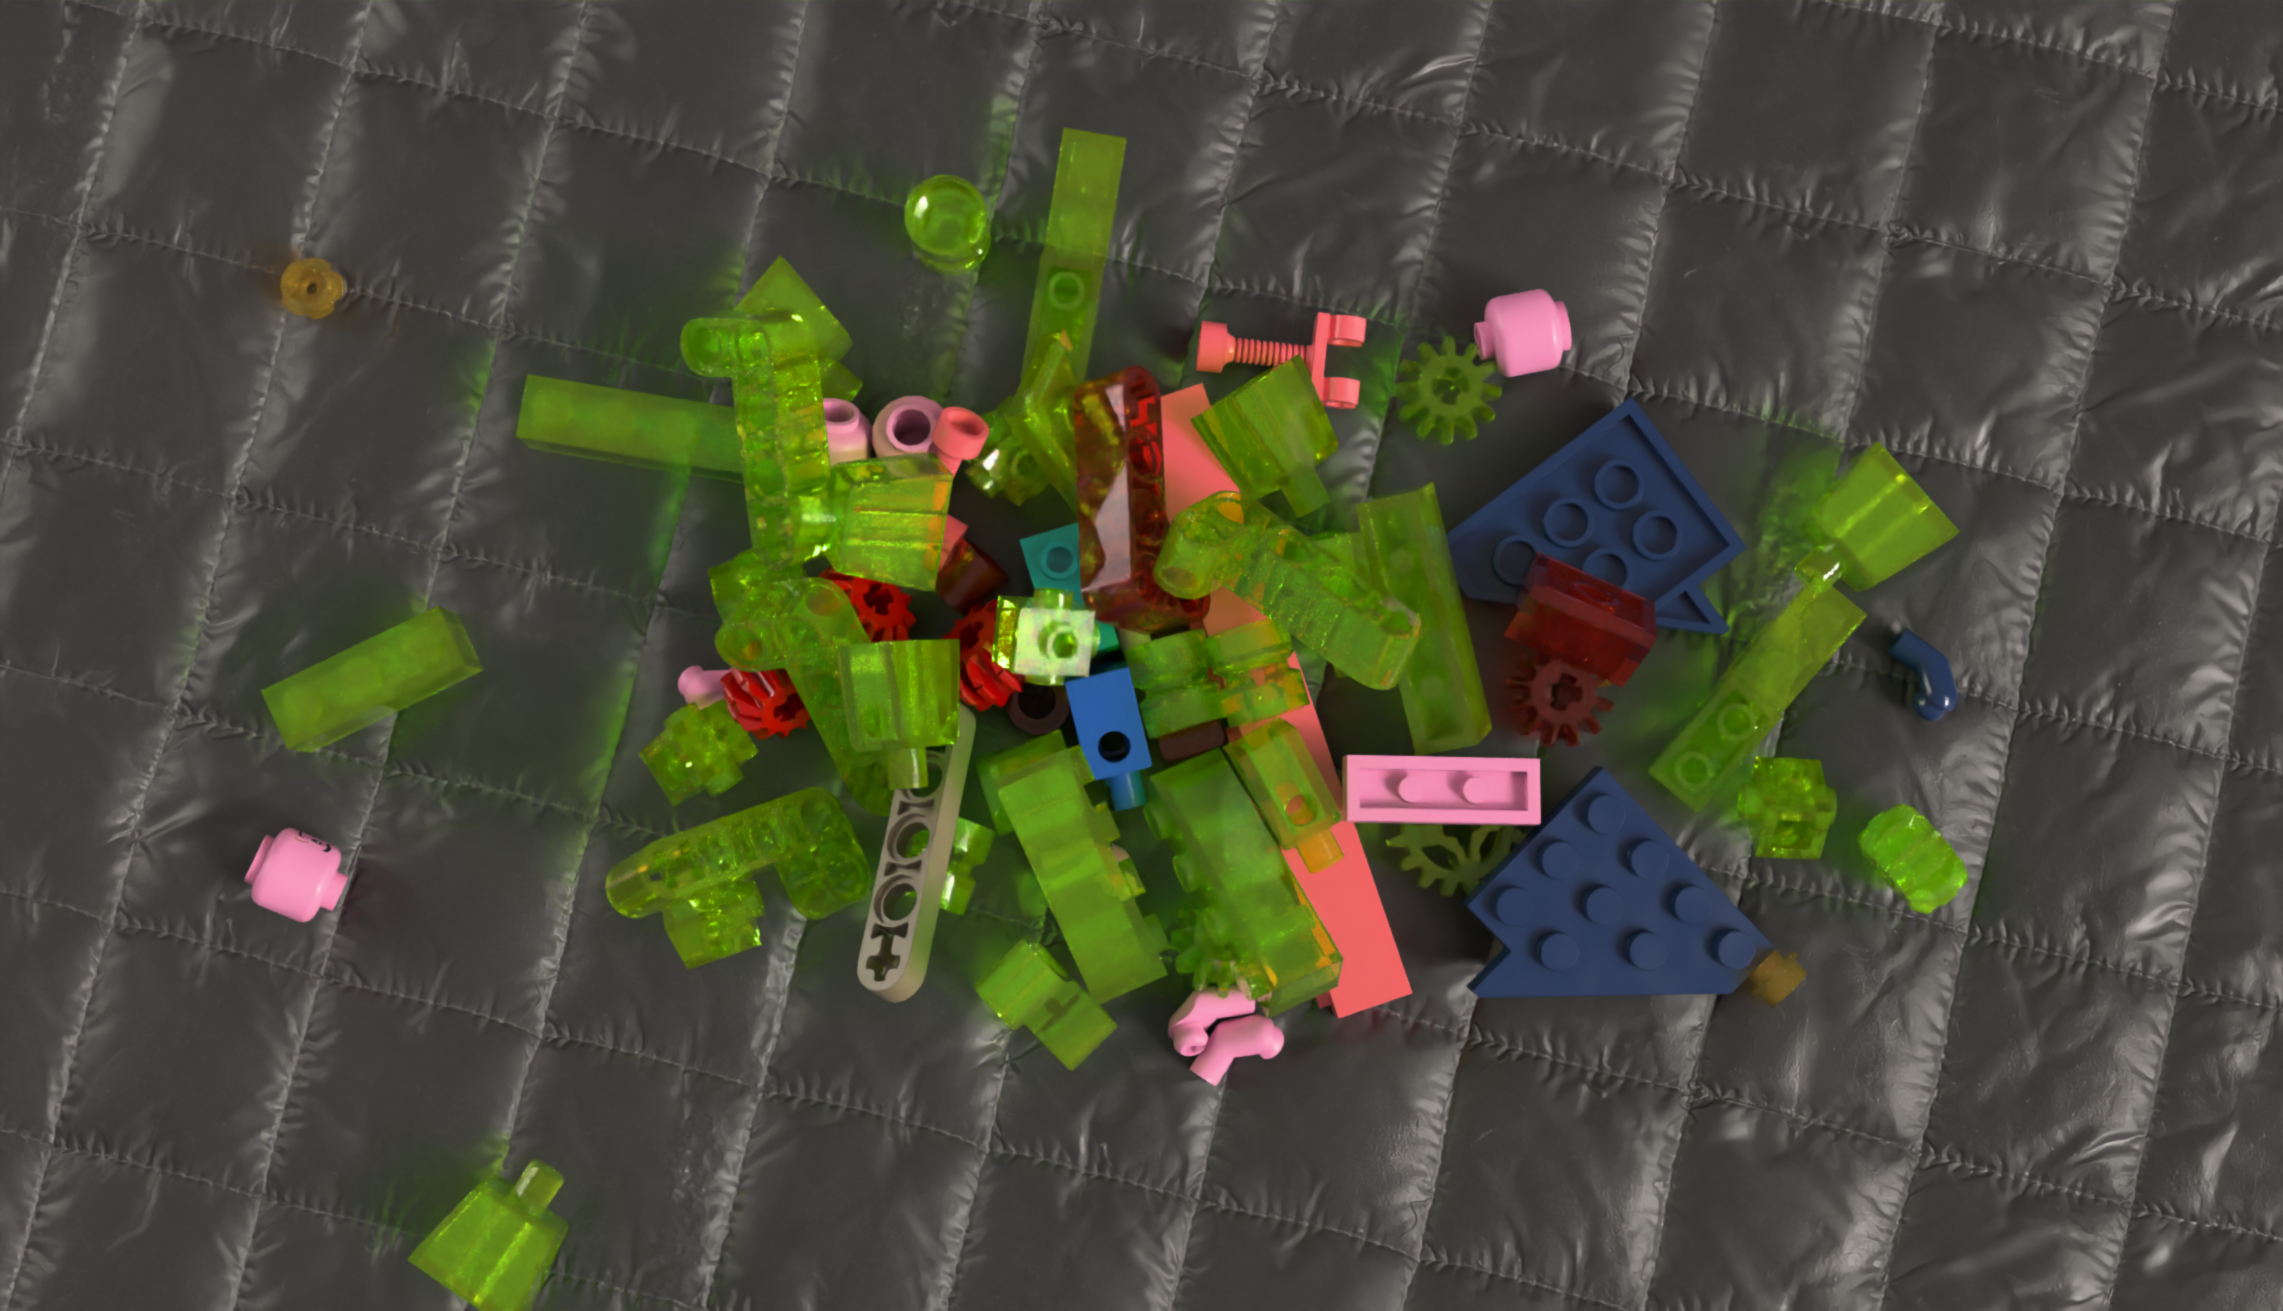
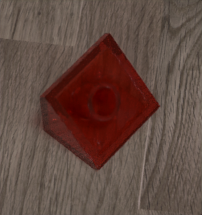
(1582, 620)

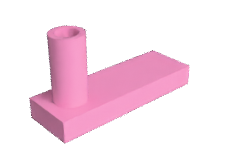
(1441, 790)

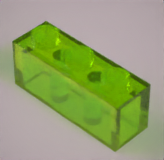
(372, 680)

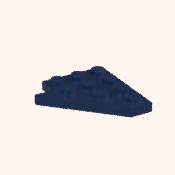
(1610, 507)
(1608, 908)

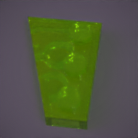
(1044, 414)

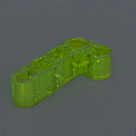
(777, 417)
(1290, 581)
(796, 629)
(797, 834)
(1039, 993)

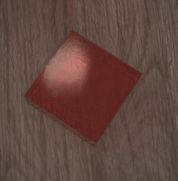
(1191, 742)

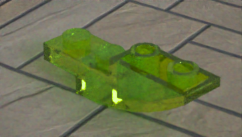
(1077, 244)
(1755, 692)

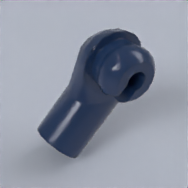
(1933, 672)

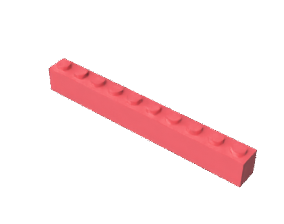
(1345, 891)

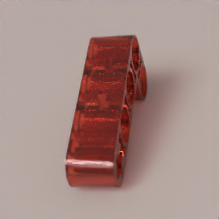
(1124, 504)

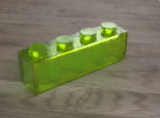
(630, 428)
(1415, 567)
(1078, 866)
(1243, 883)

